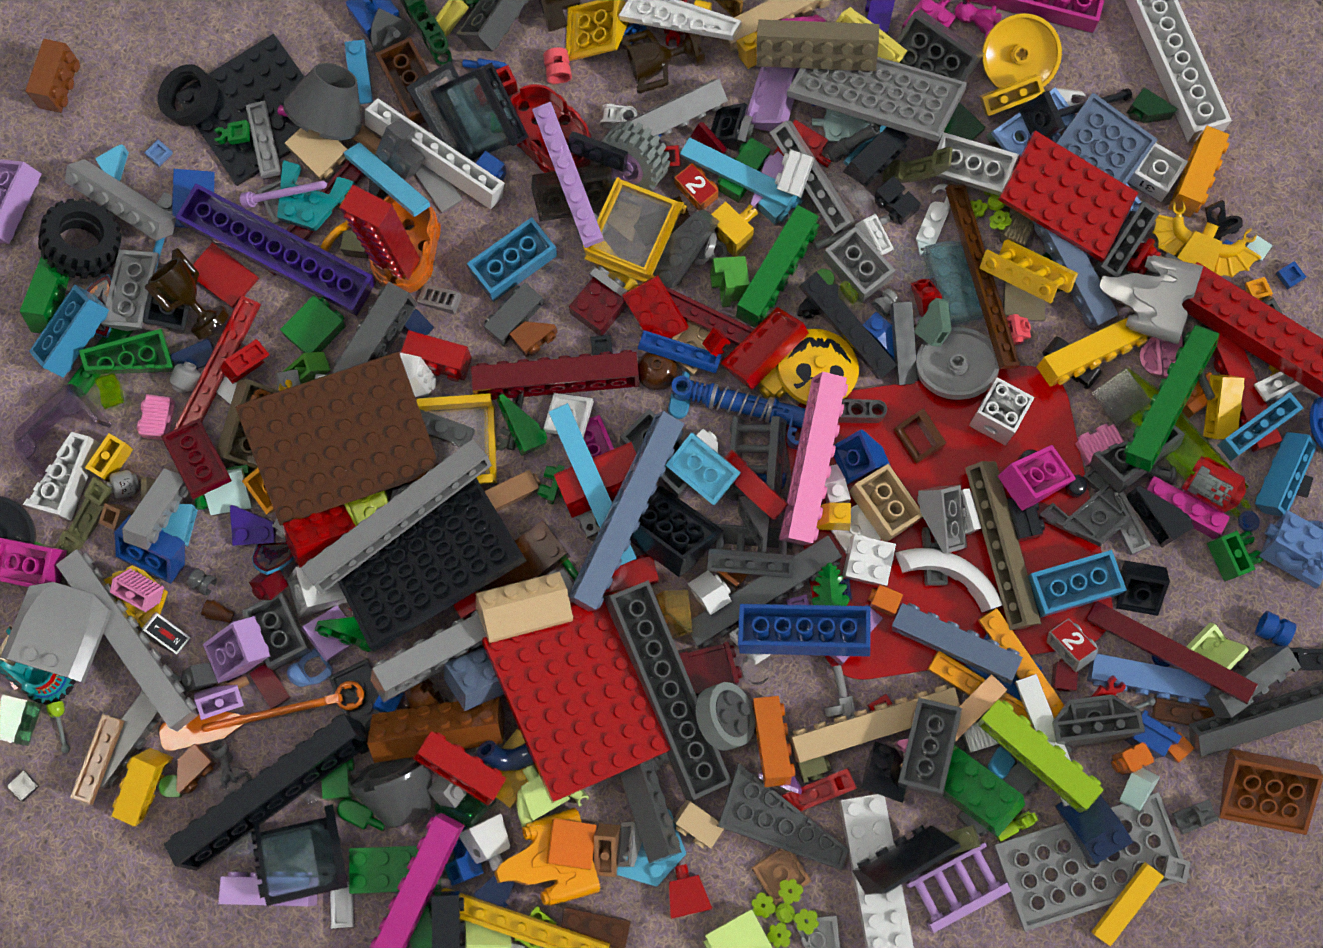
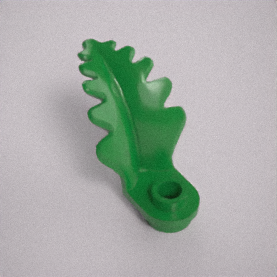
(830, 590)

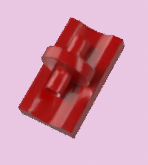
(1144, 250)

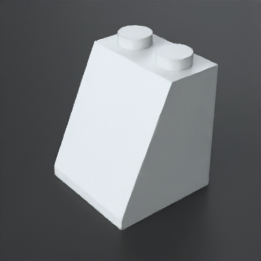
(307, 597)

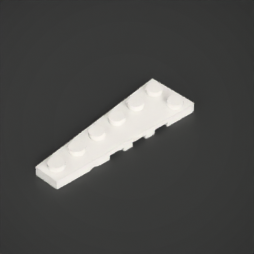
(680, 17)

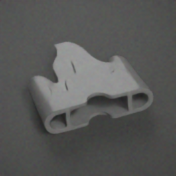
(1155, 298)

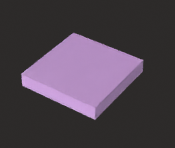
(330, 646)

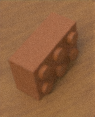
(52, 76)

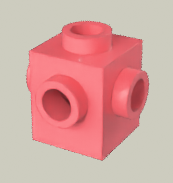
(1019, 328)

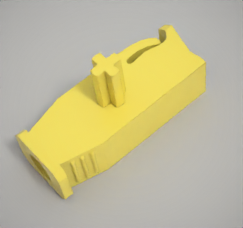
(887, 47)

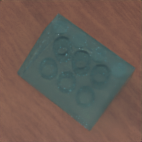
(952, 278)

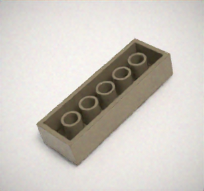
(817, 45)

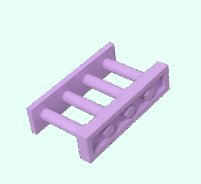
(956, 908)

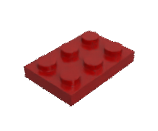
(655, 308)

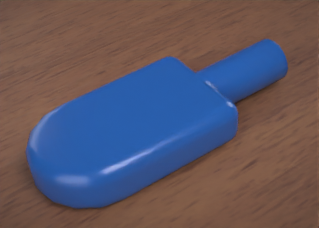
(481, 62)

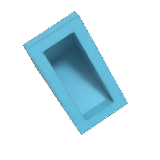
(113, 161)

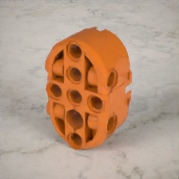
(423, 235)

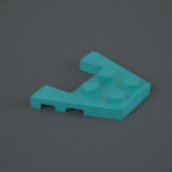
(309, 208)

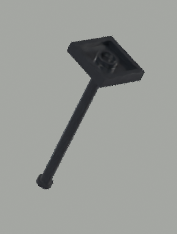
(1046, 119)

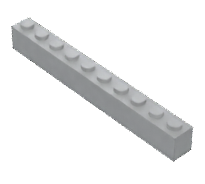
(396, 516)
(132, 644)

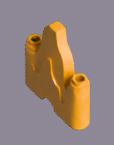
(531, 865)

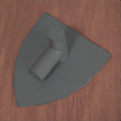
(388, 30)

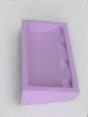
(769, 99)

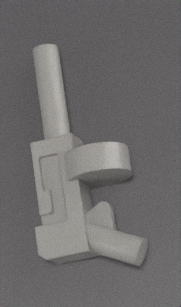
(845, 702)

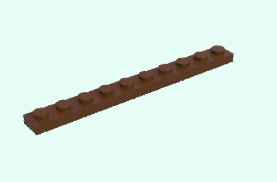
(983, 281)

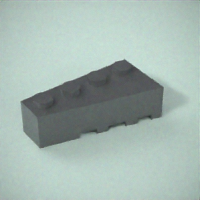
(684, 247)
(1263, 667)

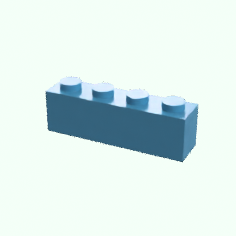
(1260, 426)
(1286, 474)

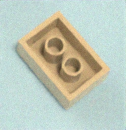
(886, 503)

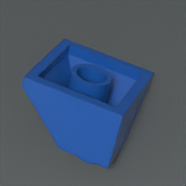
(859, 456)

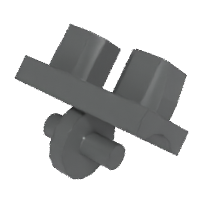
(1195, 816)

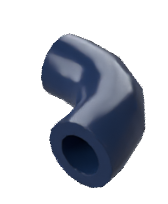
(503, 758)

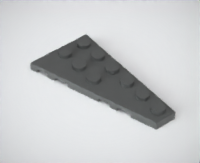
(772, 820)

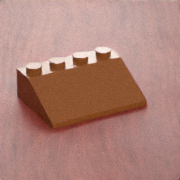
(1269, 791)

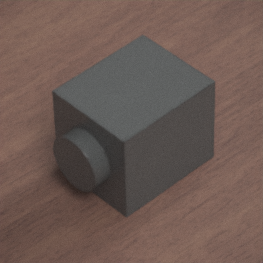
(199, 677)

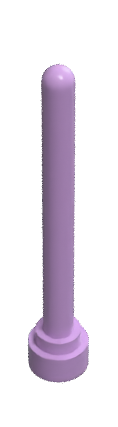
(251, 199)

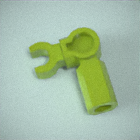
(1021, 822)

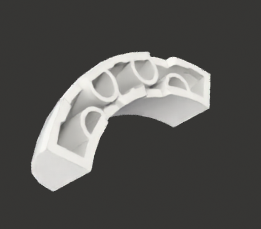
(954, 567)

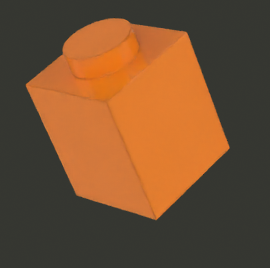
(885, 600)

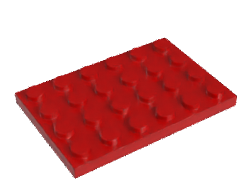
(1068, 196)

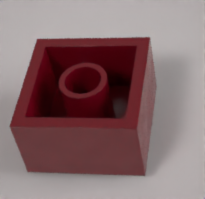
(597, 306)

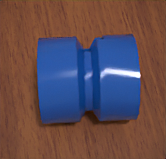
(1278, 630)

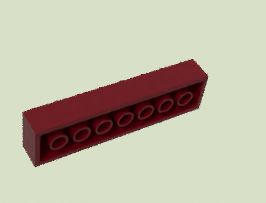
(556, 375)

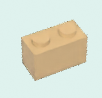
(698, 824)

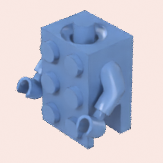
(1296, 547)

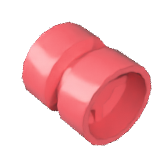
(557, 65)

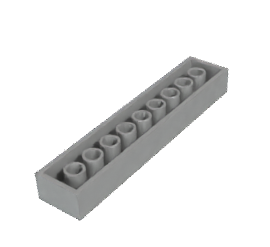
(430, 655)

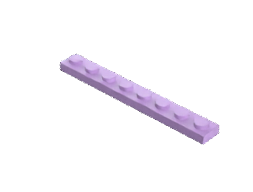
(568, 175)

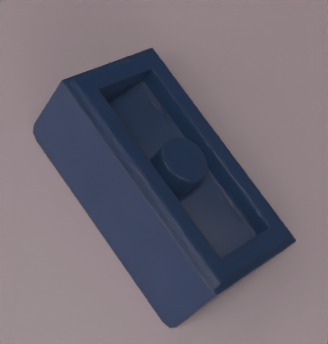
(196, 354)

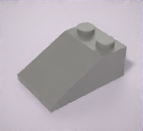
(944, 516)

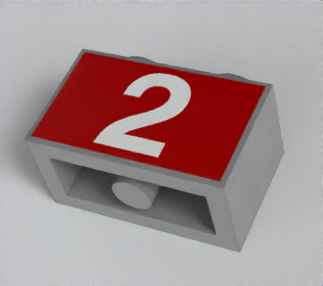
(1072, 645)

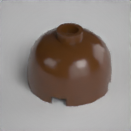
(656, 371)
(422, 695)

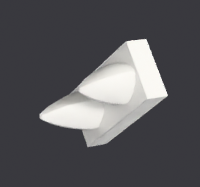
(971, 517)

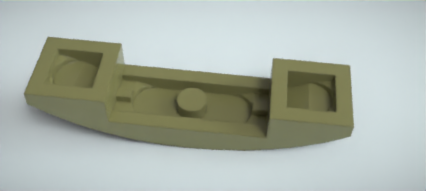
(919, 168)
(87, 517)

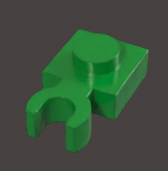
(236, 133)

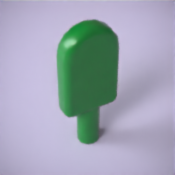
(358, 814)

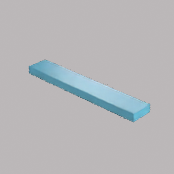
(734, 171)
(387, 179)

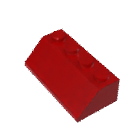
(612, 470)

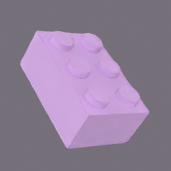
(236, 649)

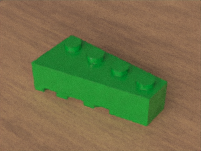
(43, 296)
(133, 354)

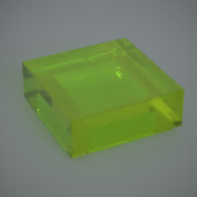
(848, 291)

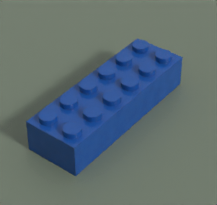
(804, 630)

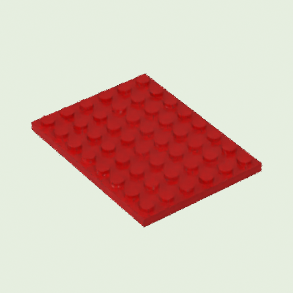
(577, 701)

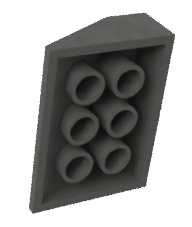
(937, 48)

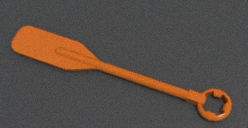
(226, 723)

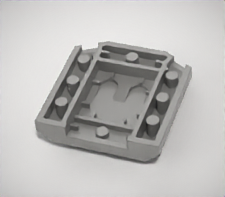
(57, 630)

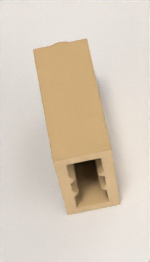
(316, 153)

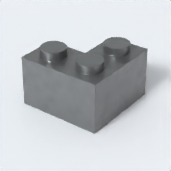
(396, 149)

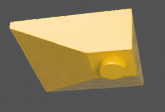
(594, 28)

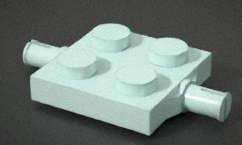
(839, 125)

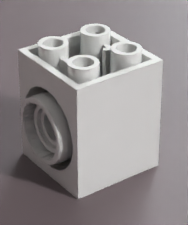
(1001, 411)

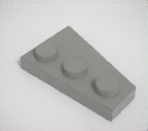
(824, 936)

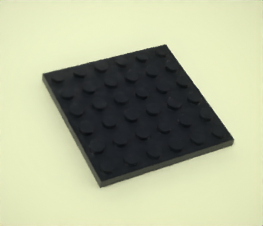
(254, 76)

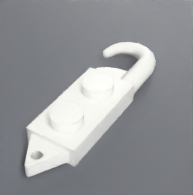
(933, 221)

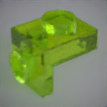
(110, 390)

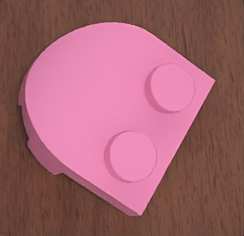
(1158, 355)

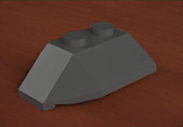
(1096, 721)

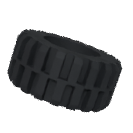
(80, 216)

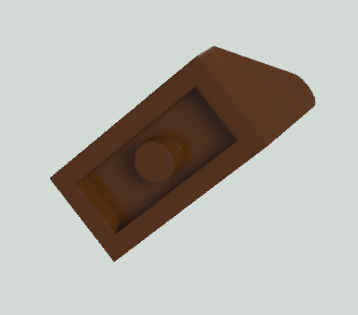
(929, 431)

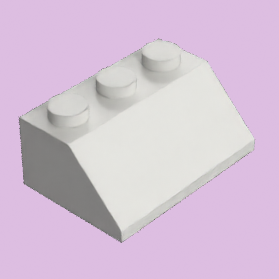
(419, 375)

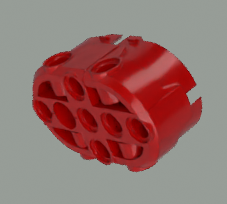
(537, 95)

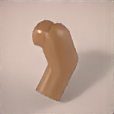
(240, 682)

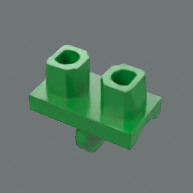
(547, 492)

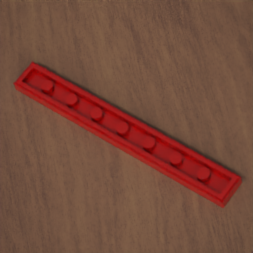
(212, 375)

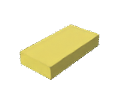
(451, 15)

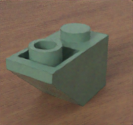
(935, 324)

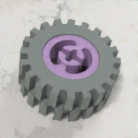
(643, 152)

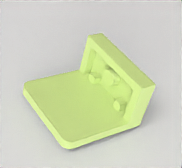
(1216, 647)

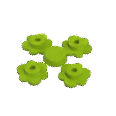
(999, 219)
(785, 913)

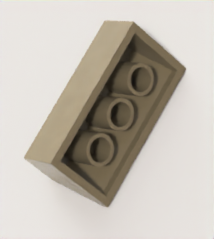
(233, 443)

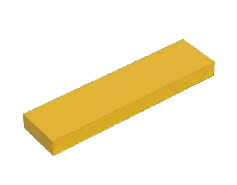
(1127, 904)

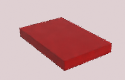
(224, 275)

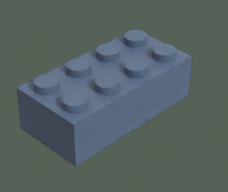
(472, 679)

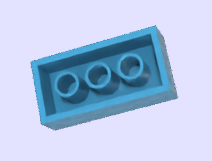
(512, 259)
(69, 331)
(1076, 583)

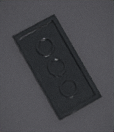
(361, 674)

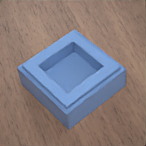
(158, 152)

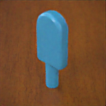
(678, 408)
(1001, 763)

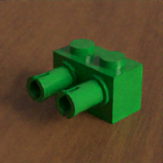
(1232, 555)

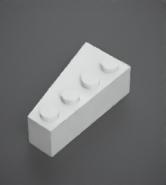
(65, 478)

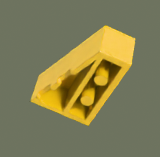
(139, 786)

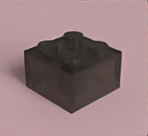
(1121, 398)

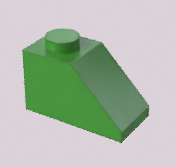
(309, 365)

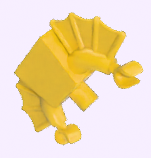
(1203, 247)

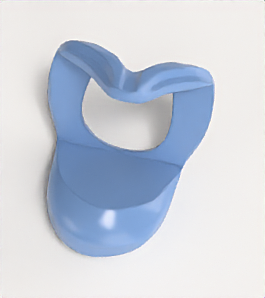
(297, 673)

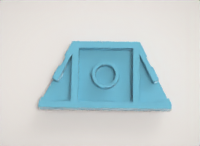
(652, 872)

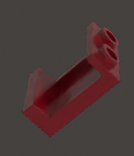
(711, 666)

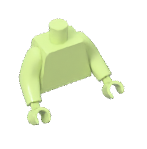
(534, 800)

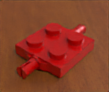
(814, 141)

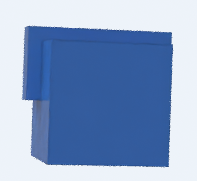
(1156, 736)

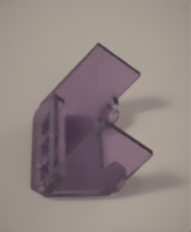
(67, 400)

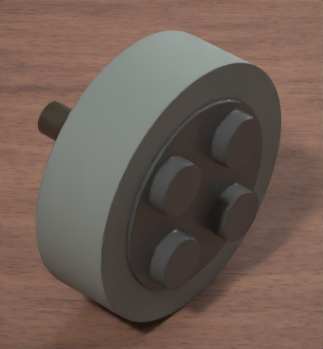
(725, 716)

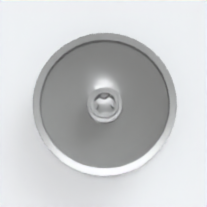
(960, 367)

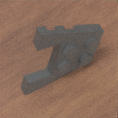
(1095, 519)

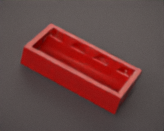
(765, 347)

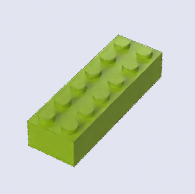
(1040, 756)

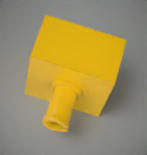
(734, 228)

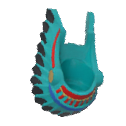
(36, 683)

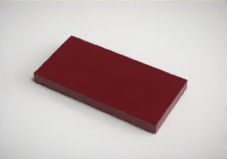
(196, 458)

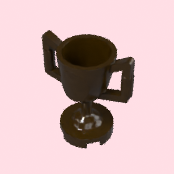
(653, 58)
(177, 283)

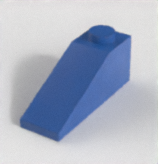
(882, 332)

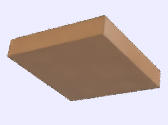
(778, 867)

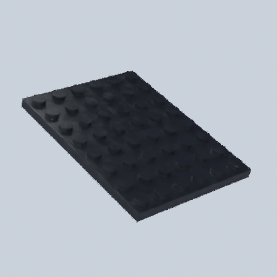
(430, 566)

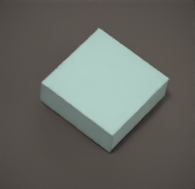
(1260, 247)

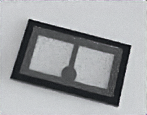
(427, 106)

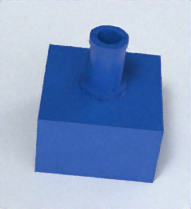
(364, 11)

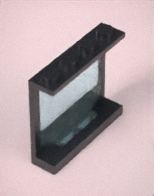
(479, 112)
(299, 859)

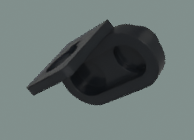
(1226, 225)

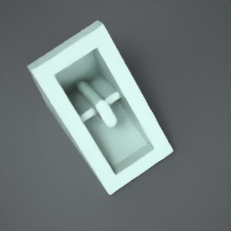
(1139, 788)

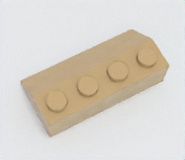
(524, 607)

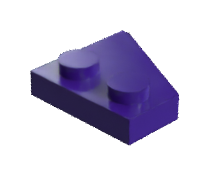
(250, 528)

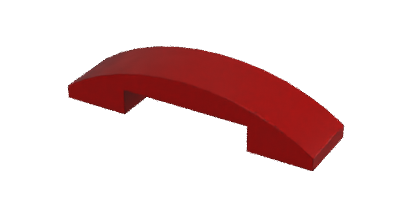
(756, 488)
(822, 790)

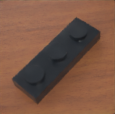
(598, 151)

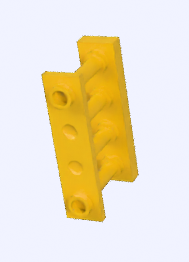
(1028, 271)

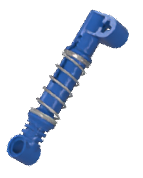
(742, 404)

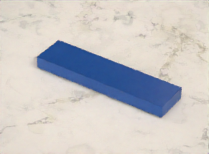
(678, 351)

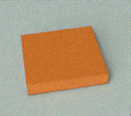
(571, 844)

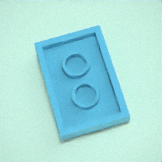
(703, 468)

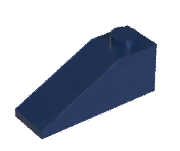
(496, 892)

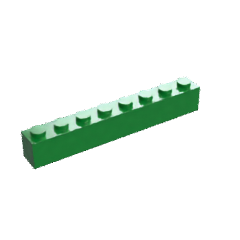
(1171, 399)

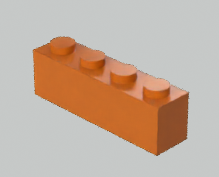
(771, 741)

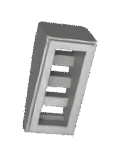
(452, 308)
(629, 844)

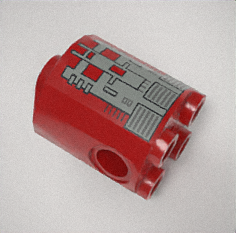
(1215, 485)

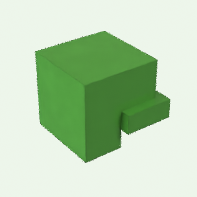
(730, 277)

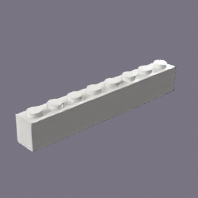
(440, 157)

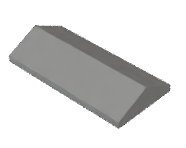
(127, 289)

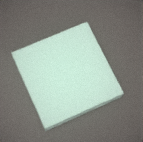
(229, 494)

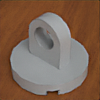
(707, 251)

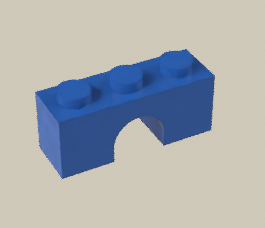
(463, 866)

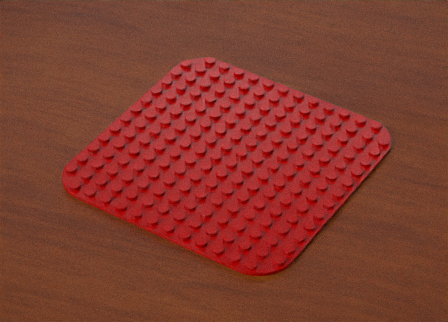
(1044, 424)

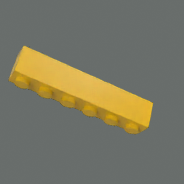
(1089, 352)

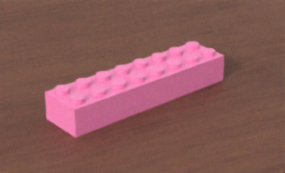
(813, 459)

